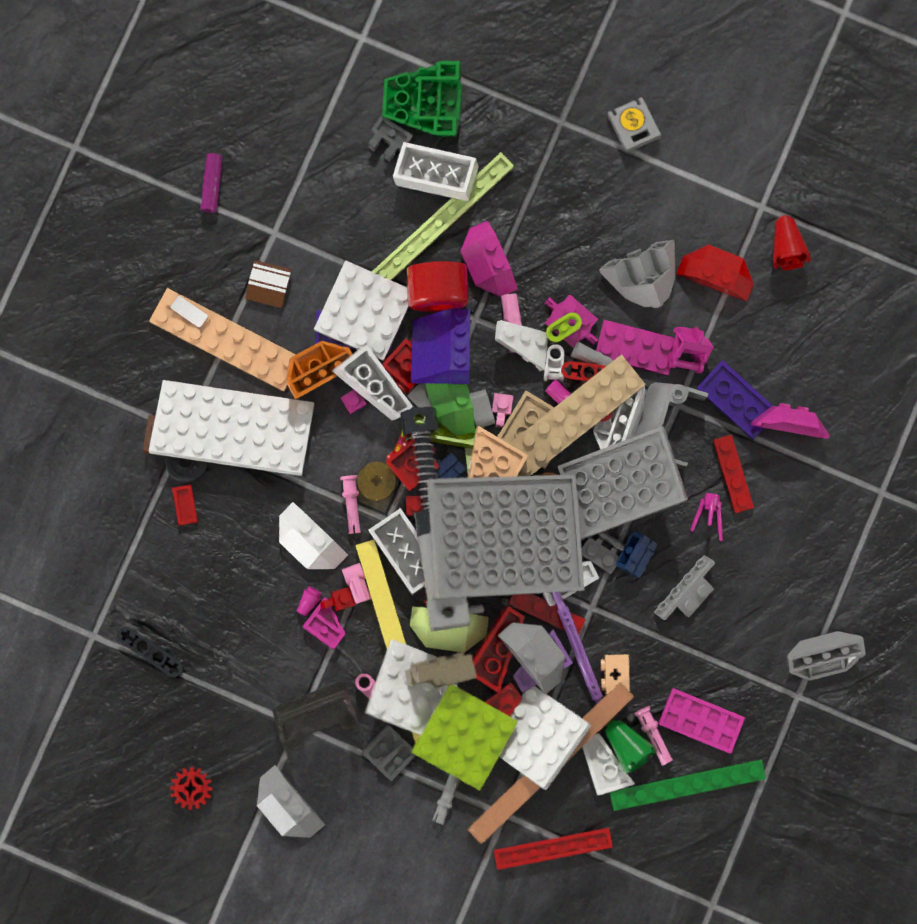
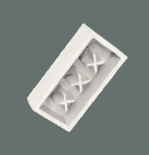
(435, 171)
(401, 547)

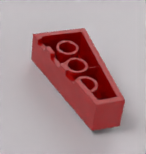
(492, 655)

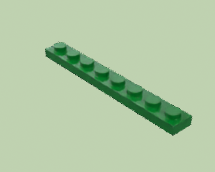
(687, 785)

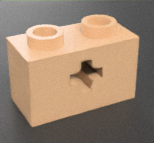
(617, 662)

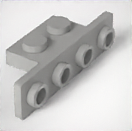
(689, 592)

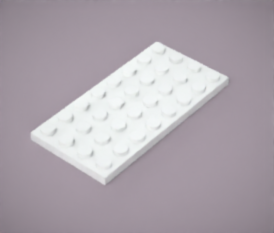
(231, 428)

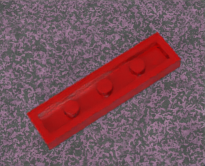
(733, 474)
(540, 609)

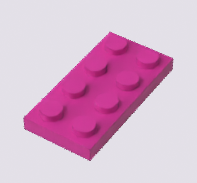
(639, 347)
(701, 720)

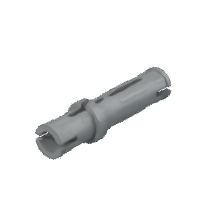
(446, 799)

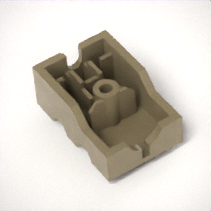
(442, 671)

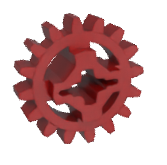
(183, 788)

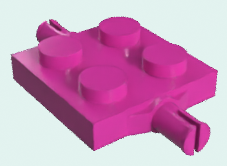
(571, 305)

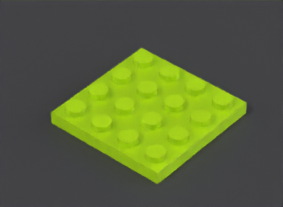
(464, 736)

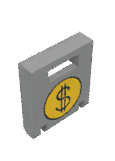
(633, 120)

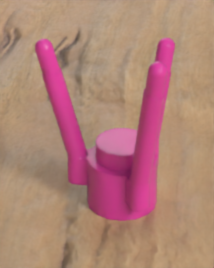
(711, 502)

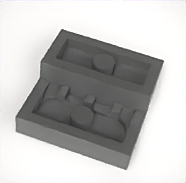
(389, 752)

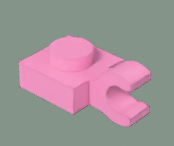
(502, 406)

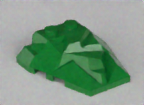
(426, 98)

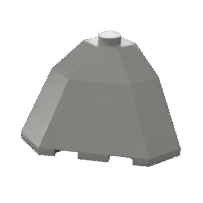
(644, 275)

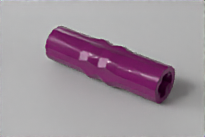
(211, 183)

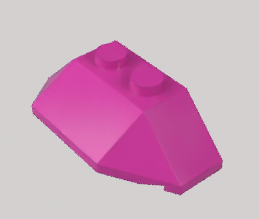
(487, 261)
(792, 421)

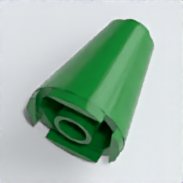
(628, 745)

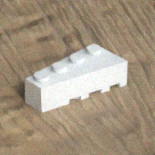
(373, 382)

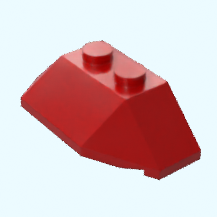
(717, 271)

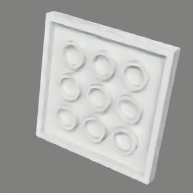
(363, 310)
(395, 700)
(542, 737)

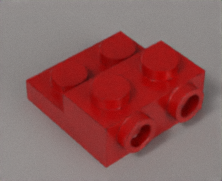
(400, 365)
(404, 464)

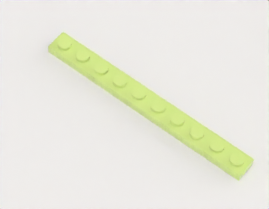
(442, 219)

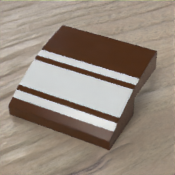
(268, 283)

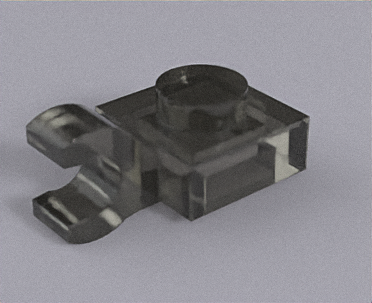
(567, 382)

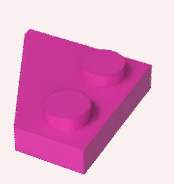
(325, 626)

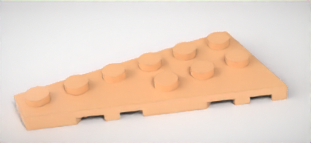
(494, 457)

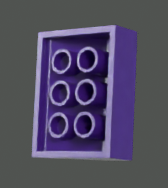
(441, 348)

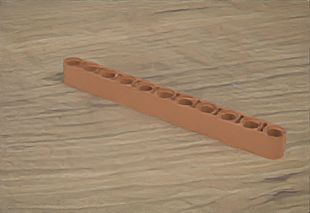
(525, 787)

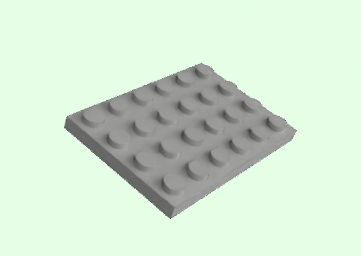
(625, 482)

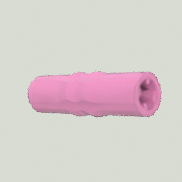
(511, 310)

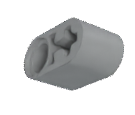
(482, 410)

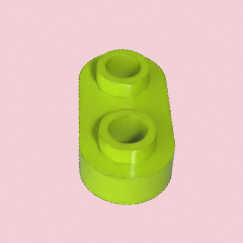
(563, 327)

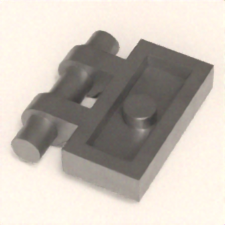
(599, 554)

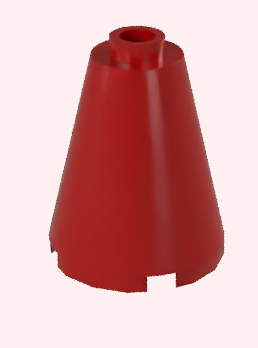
(789, 246)

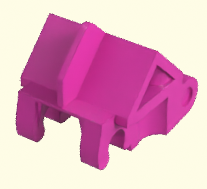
(692, 342)

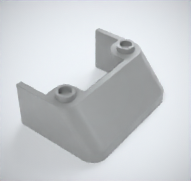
(657, 403)

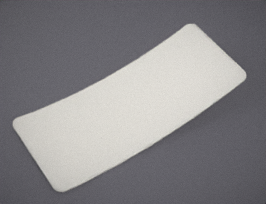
(189, 311)

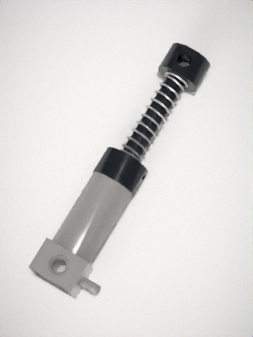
(426, 467)

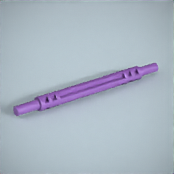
(568, 624)

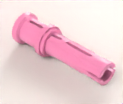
(350, 494)
(650, 727)

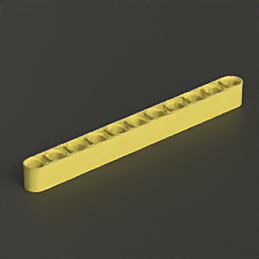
(380, 595)

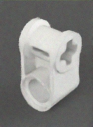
(554, 365)

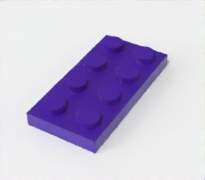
(734, 398)

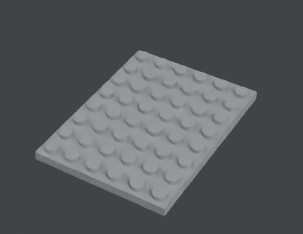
(505, 535)

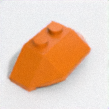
(314, 367)

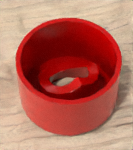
(437, 286)

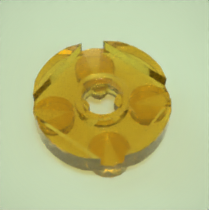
(370, 472)

